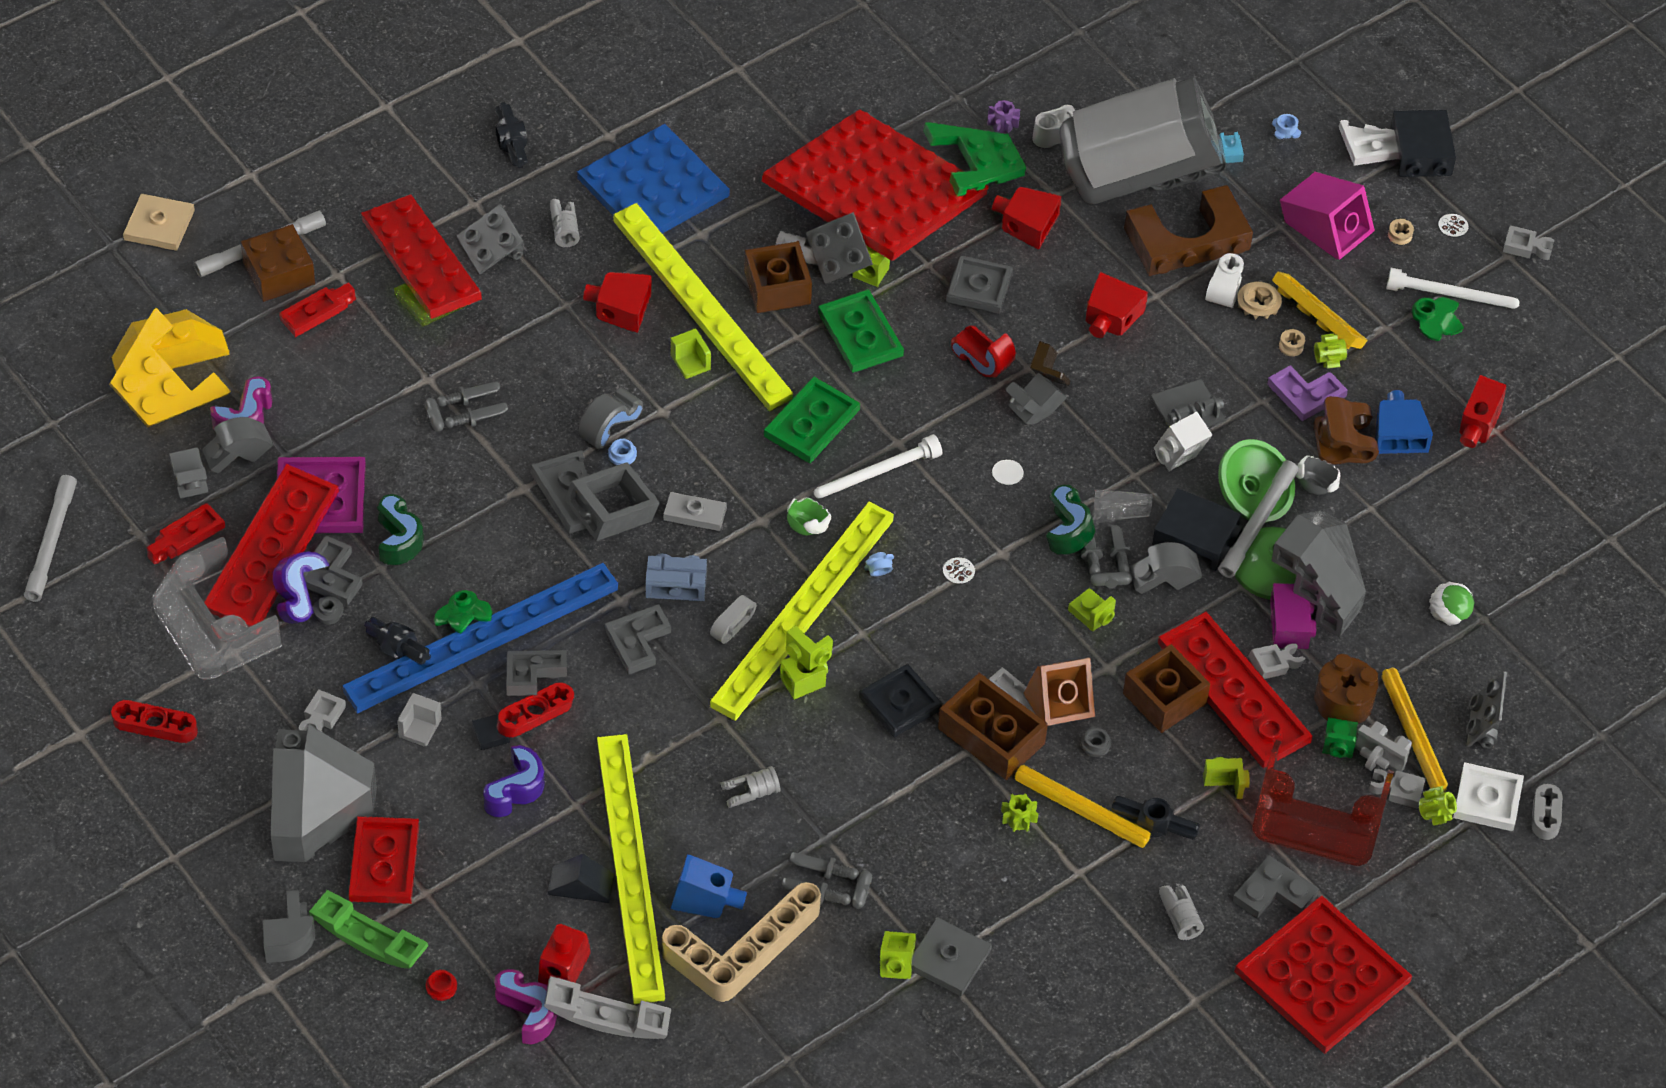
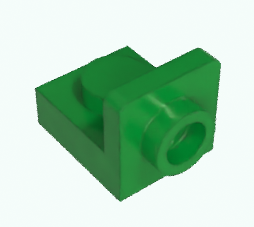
(1340, 738)

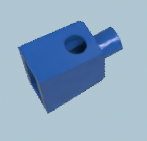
(1402, 426)
(705, 889)

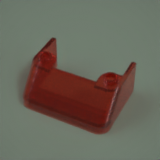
(1314, 827)

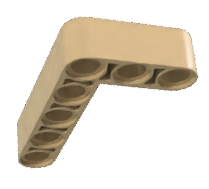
(747, 948)

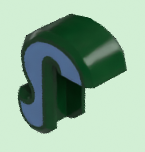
(1077, 521)
(403, 526)

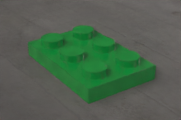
(860, 331)
(811, 420)

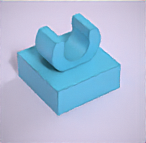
(1232, 147)

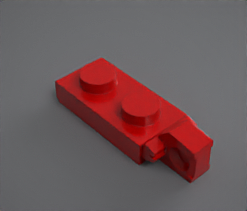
(317, 308)
(185, 533)

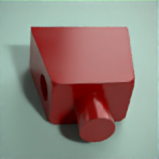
(1028, 214)
(621, 299)
(1114, 306)
(1482, 411)
(565, 951)

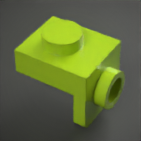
(805, 650)
(1226, 772)

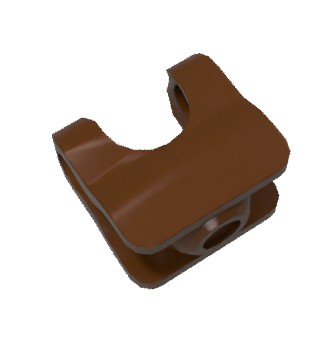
(1338, 435)

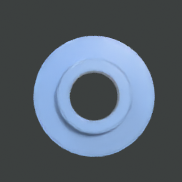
(622, 452)

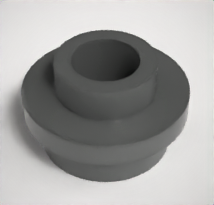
(329, 616)
(1099, 736)

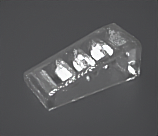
(1120, 505)

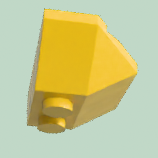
(187, 343)

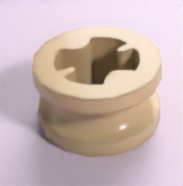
(1400, 225)
(1289, 349)

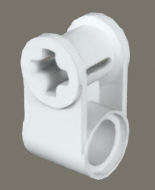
(1048, 126)
(1226, 281)

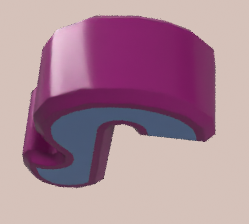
(254, 397)
(528, 999)

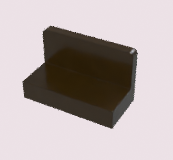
(1044, 361)

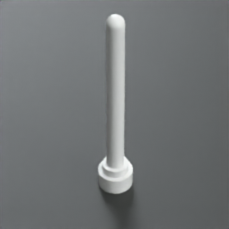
(1399, 280)
(928, 448)

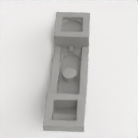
(606, 1014)

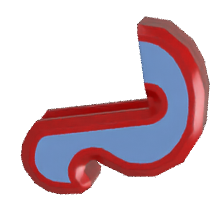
(985, 355)

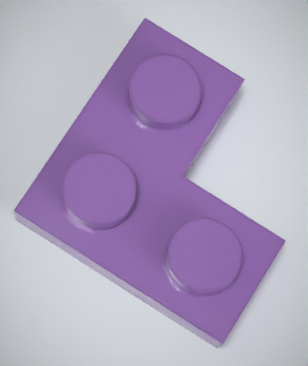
(1303, 397)

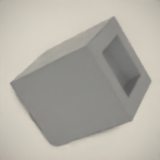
(419, 719)

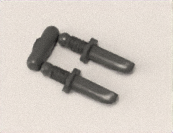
(434, 415)
(1119, 552)
(829, 867)

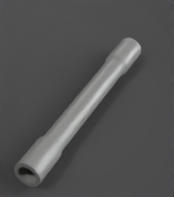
(219, 260)
(1237, 553)
(38, 577)

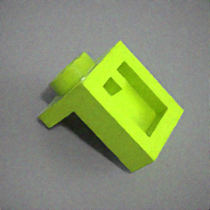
(1092, 609)
(897, 955)

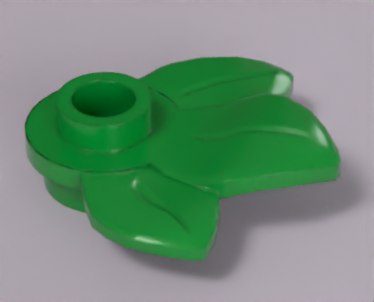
(1437, 317)
(461, 610)

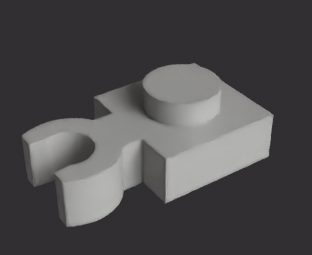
(1523, 243)
(1272, 662)
(323, 711)
(1404, 788)

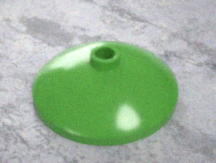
(1252, 465)
(1257, 570)

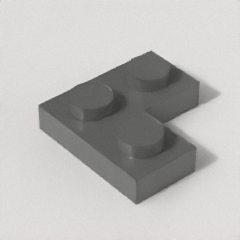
(332, 579)
(631, 634)
(527, 666)
(1271, 882)

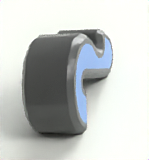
(606, 412)

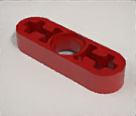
(528, 720)
(163, 731)

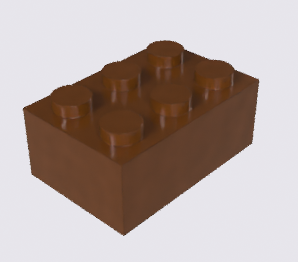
(992, 726)

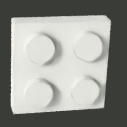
(1488, 796)

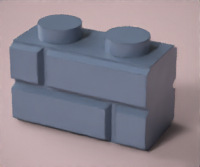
(676, 577)

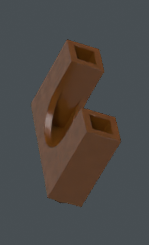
(1165, 252)

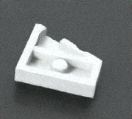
(1369, 144)

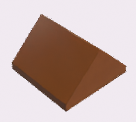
(1062, 691)

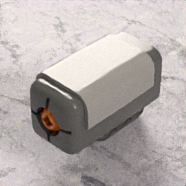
(1142, 141)

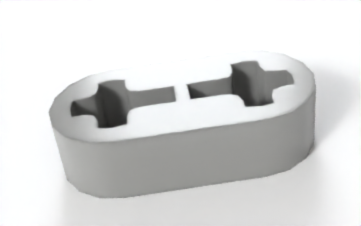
(733, 619)
(1553, 811)

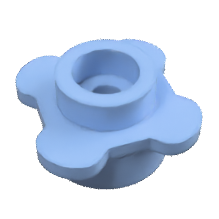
(1286, 126)
(879, 564)

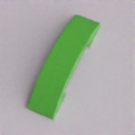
(366, 934)

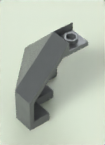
(1325, 567)
(316, 792)

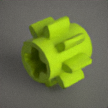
(1330, 351)
(1437, 805)
(1019, 812)

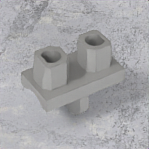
(1380, 750)

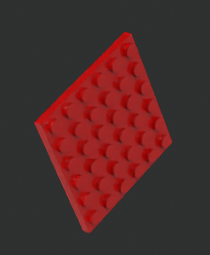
(878, 174)

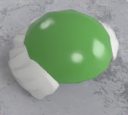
(807, 517)
(1451, 603)

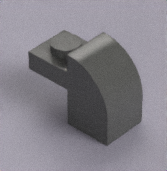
(1036, 400)
(237, 438)
(188, 472)
(1166, 563)
(291, 936)

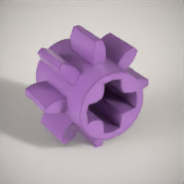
(1003, 117)

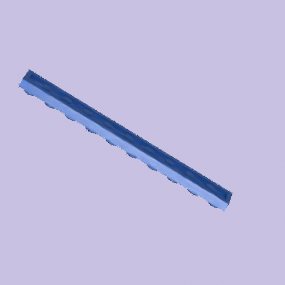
(481, 637)

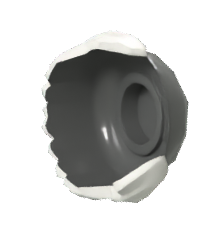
(1317, 476)

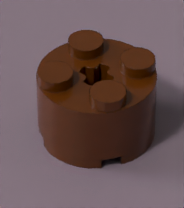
(1346, 689)

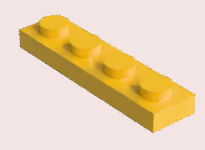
(1310, 304)

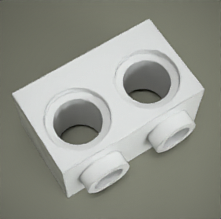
(1182, 441)

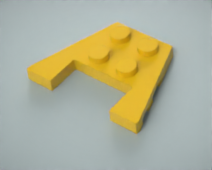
(152, 386)

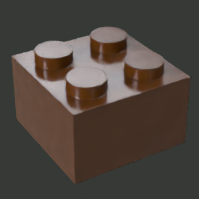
(278, 262)
(778, 277)
(1166, 688)

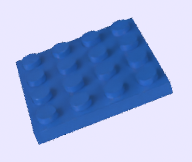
(658, 176)

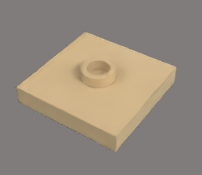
(159, 222)

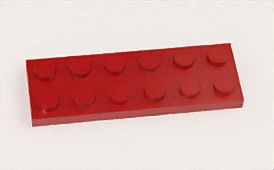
(421, 256)
(277, 531)
(1238, 690)

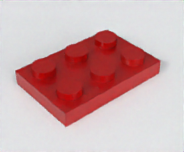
(384, 860)

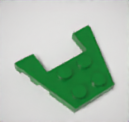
(987, 153)

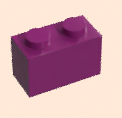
(1291, 617)

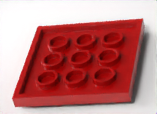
(1323, 974)

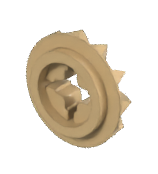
(1263, 292)

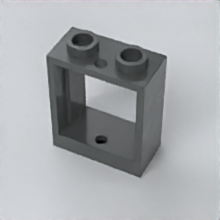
(601, 523)

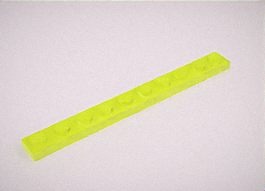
(703, 307)
(801, 610)
(630, 869)

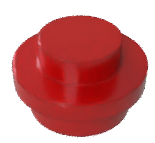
(441, 985)

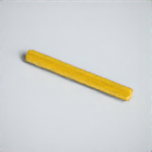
(1413, 728)
(1082, 806)

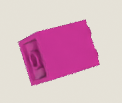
(1329, 213)

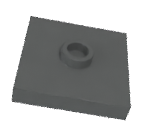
(979, 284)
(950, 956)

